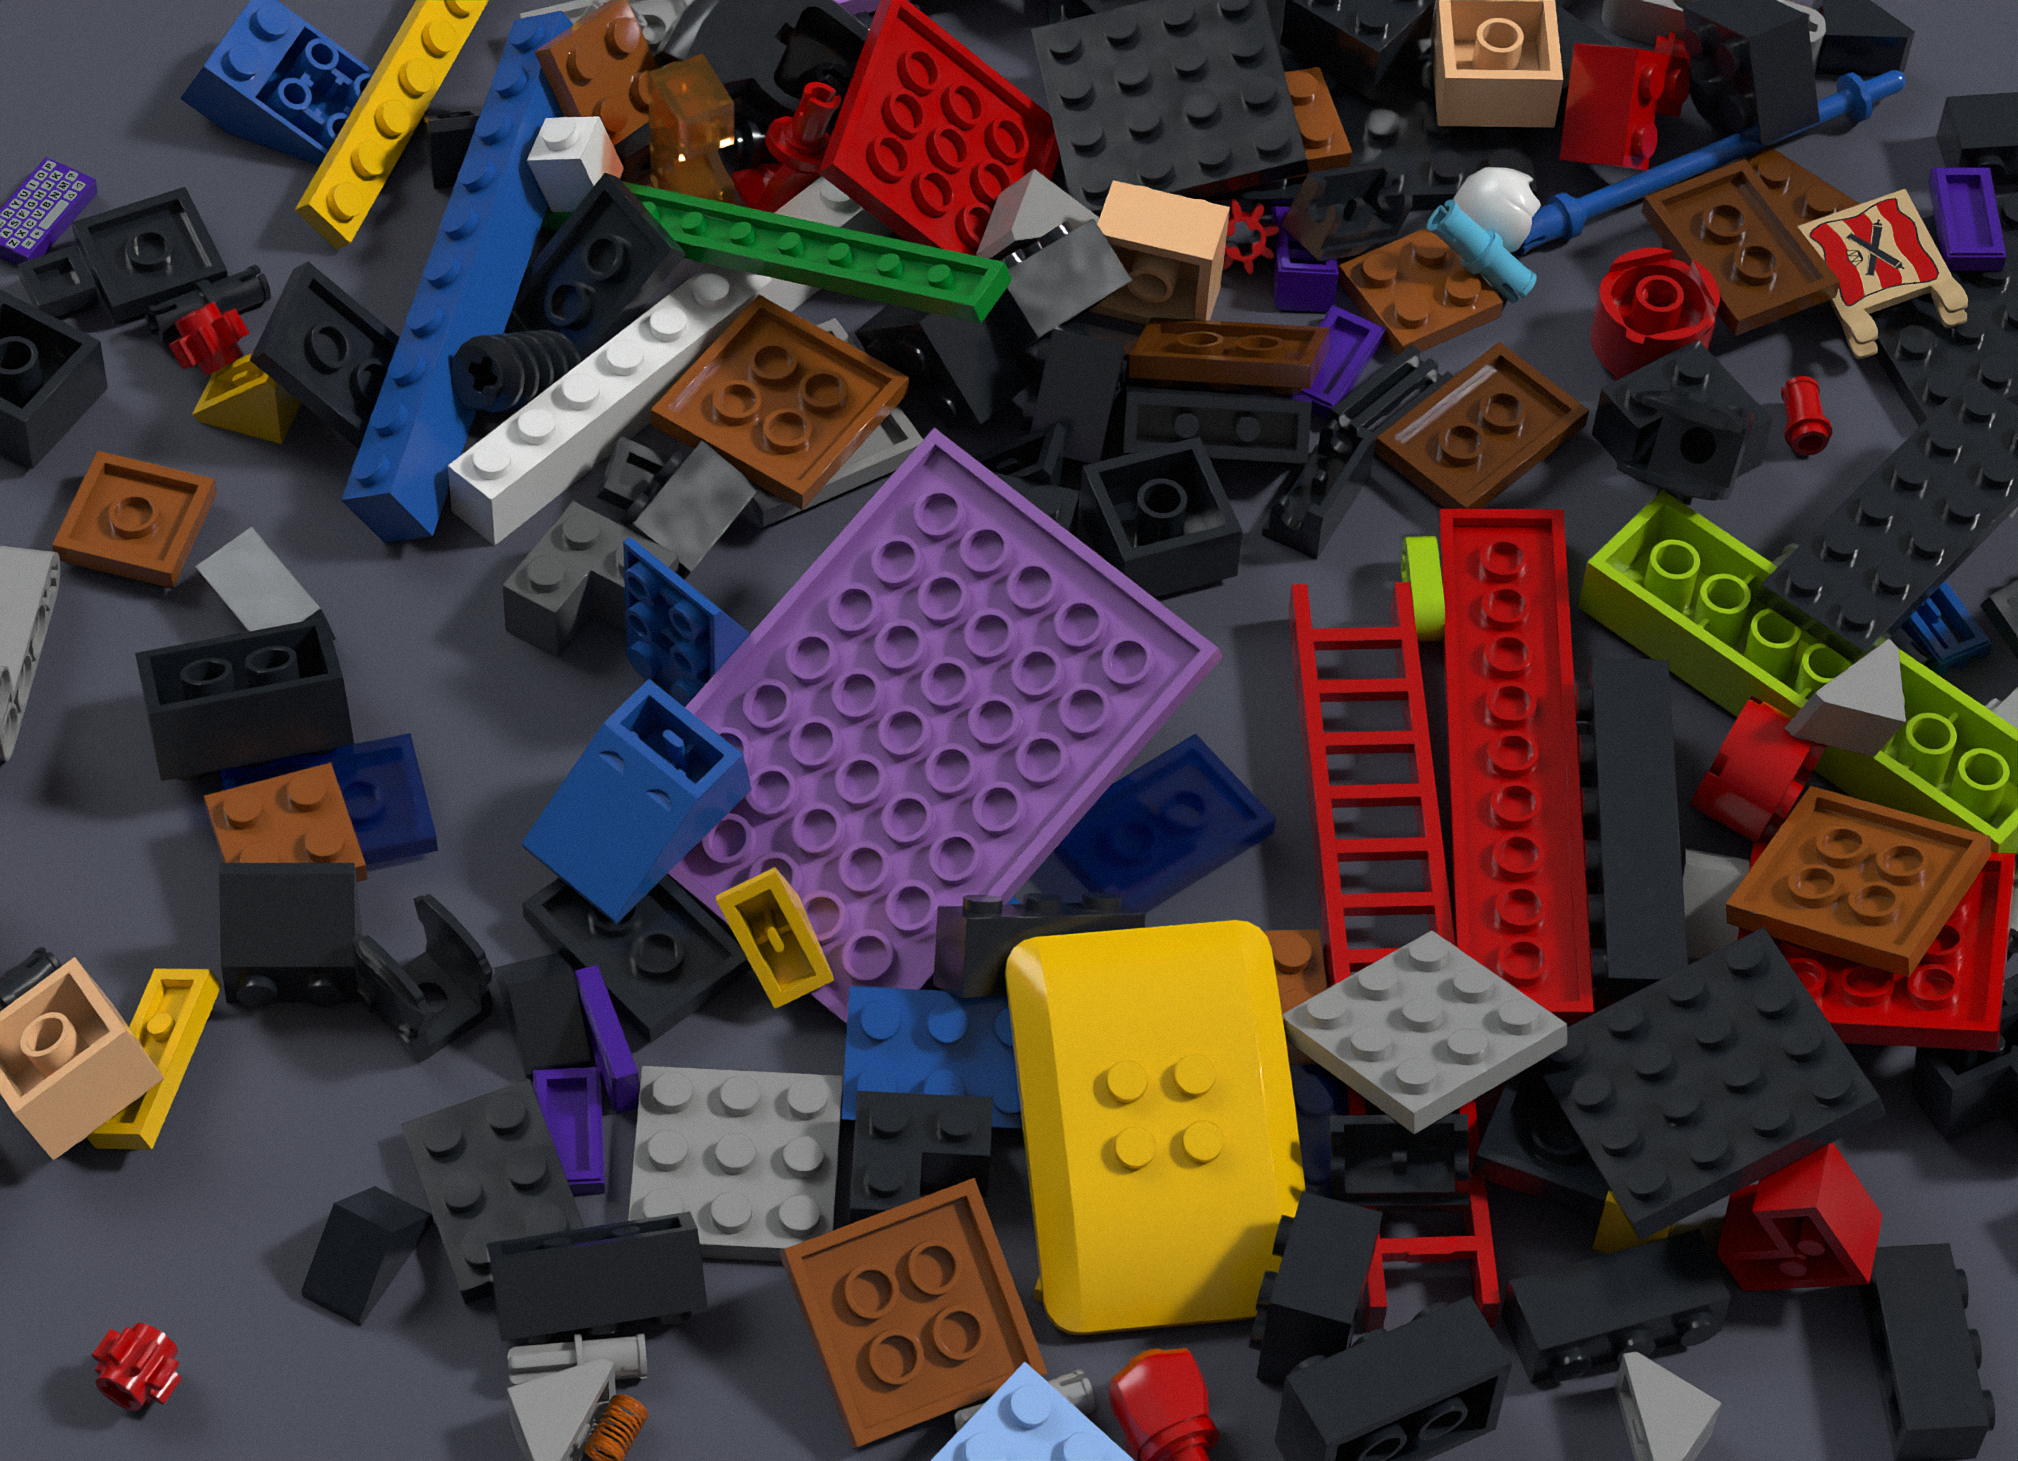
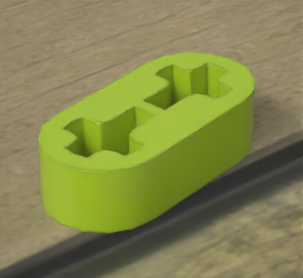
(1422, 569)

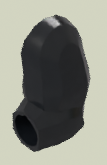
(769, 48)

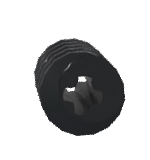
(510, 368)

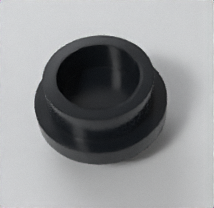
(749, 144)

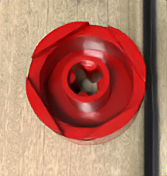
(1651, 309)
(1757, 773)

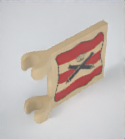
(1882, 260)

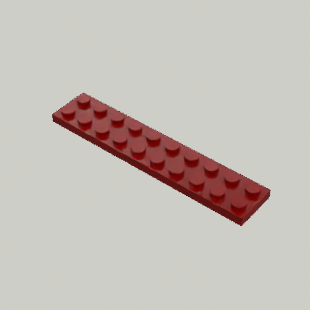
(1515, 754)

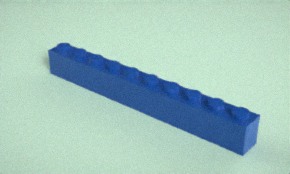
(462, 294)

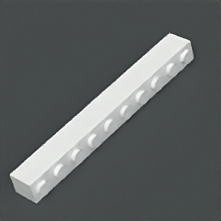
(614, 389)

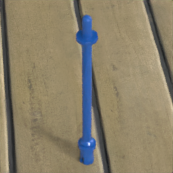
(1566, 215)

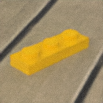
(168, 1029)

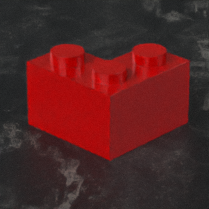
(1615, 104)
(1802, 1227)

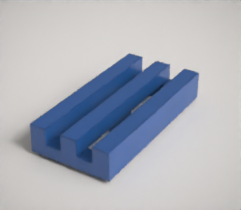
(1937, 640)

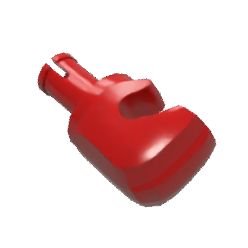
(798, 144)
(1163, 1407)

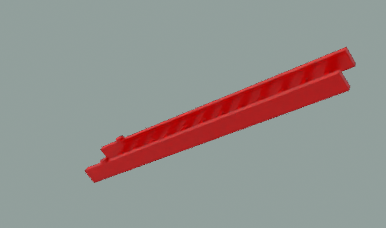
(1427, 848)

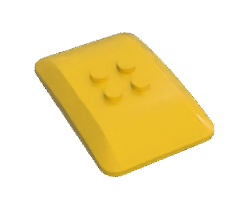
(1154, 1121)

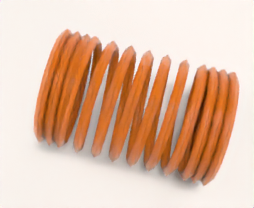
(607, 1444)

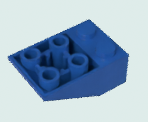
(279, 82)
(673, 627)
(637, 801)

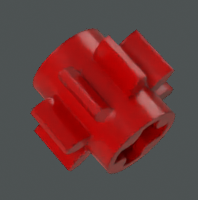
(1256, 243)
(209, 338)
(136, 1366)

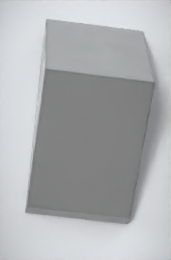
(1027, 213)
(1858, 707)
(1707, 886)
(560, 1410)
(1662, 1411)

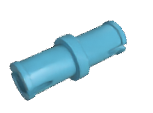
(1481, 251)

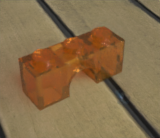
(687, 125)

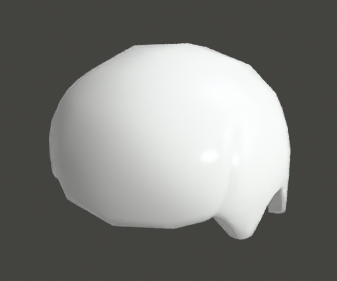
(1500, 202)

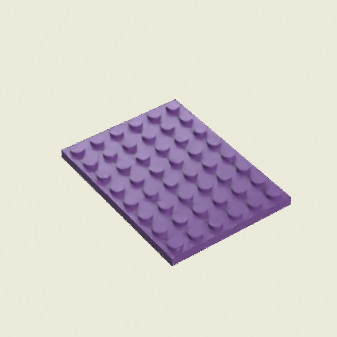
(932, 714)

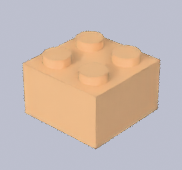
(1496, 63)
(1168, 249)
(69, 1059)

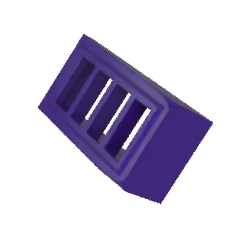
(1298, 277)

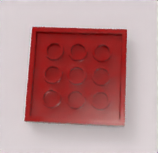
(932, 133)
(1948, 998)

